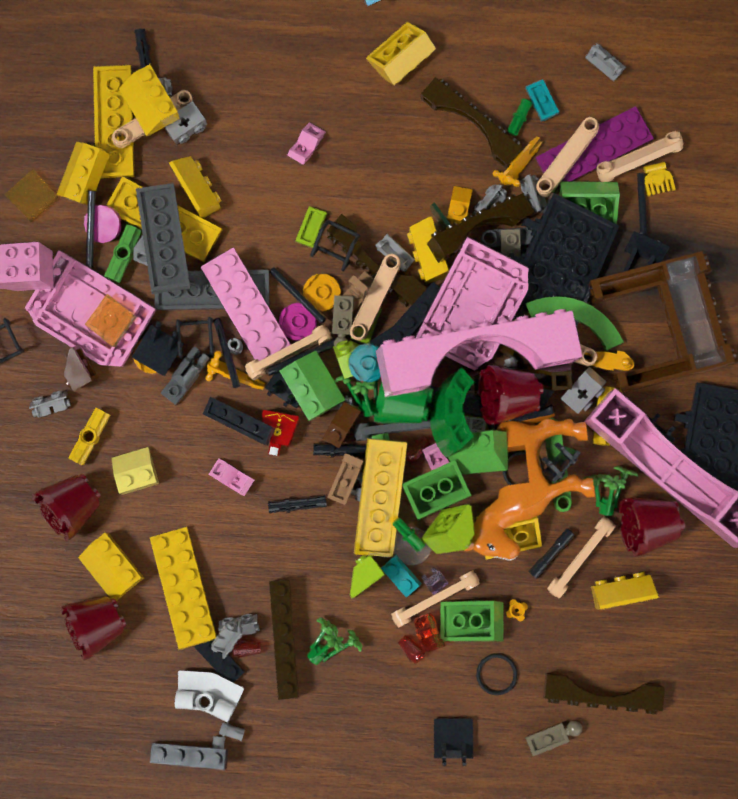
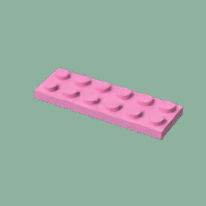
(245, 305)

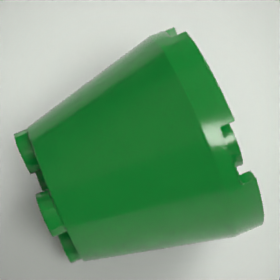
(403, 407)

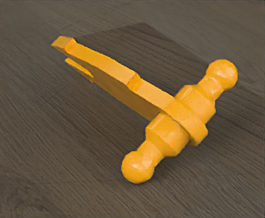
(518, 164)
(613, 361)
(217, 366)

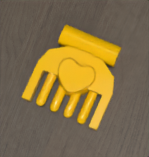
(656, 177)

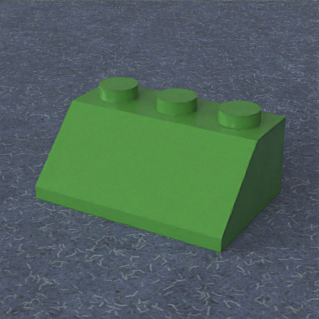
(596, 197)
(312, 385)
(483, 453)
(436, 490)

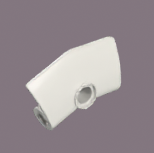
(222, 693)

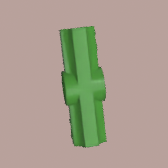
(127, 242)

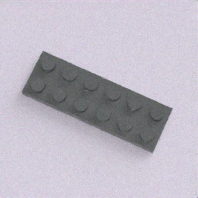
(162, 238)
(202, 295)

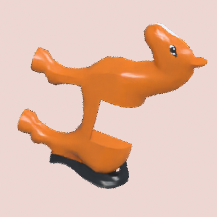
(529, 499)

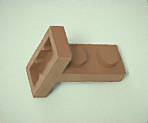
(359, 288)
(345, 479)

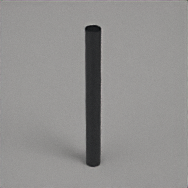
(642, 203)
(90, 228)
(296, 294)
(320, 349)
(226, 352)

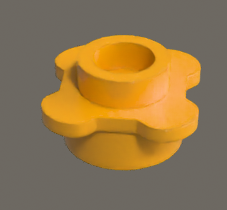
(518, 615)

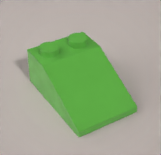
(472, 621)

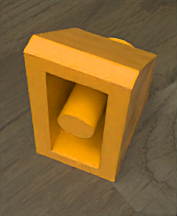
(459, 204)

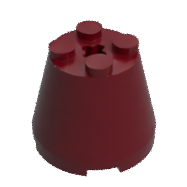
(507, 393)
(67, 504)
(649, 524)
(93, 624)

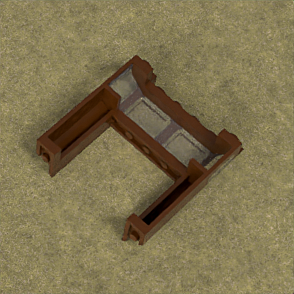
(688, 314)

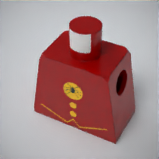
(284, 432)

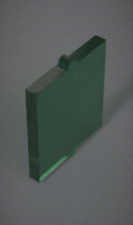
(439, 216)

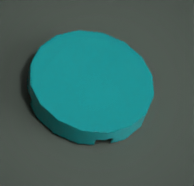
(364, 363)

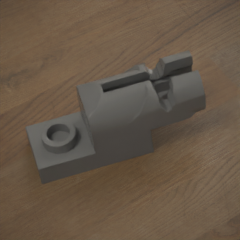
(184, 376)

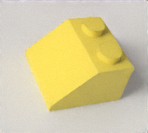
(134, 471)

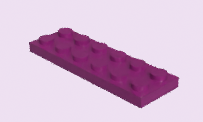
(612, 141)

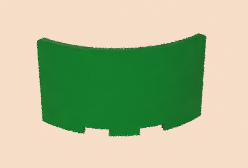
(446, 413)

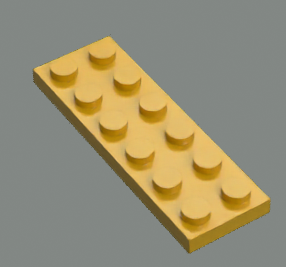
(110, 114)
(196, 232)
(380, 497)
(183, 588)

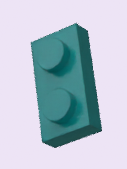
(542, 100)
(401, 576)

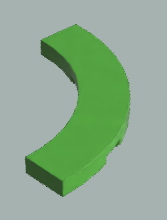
(583, 313)

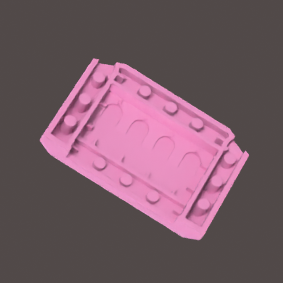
(476, 291)
(72, 303)

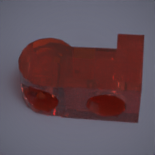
(428, 633)

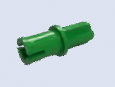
(519, 117)
(409, 534)

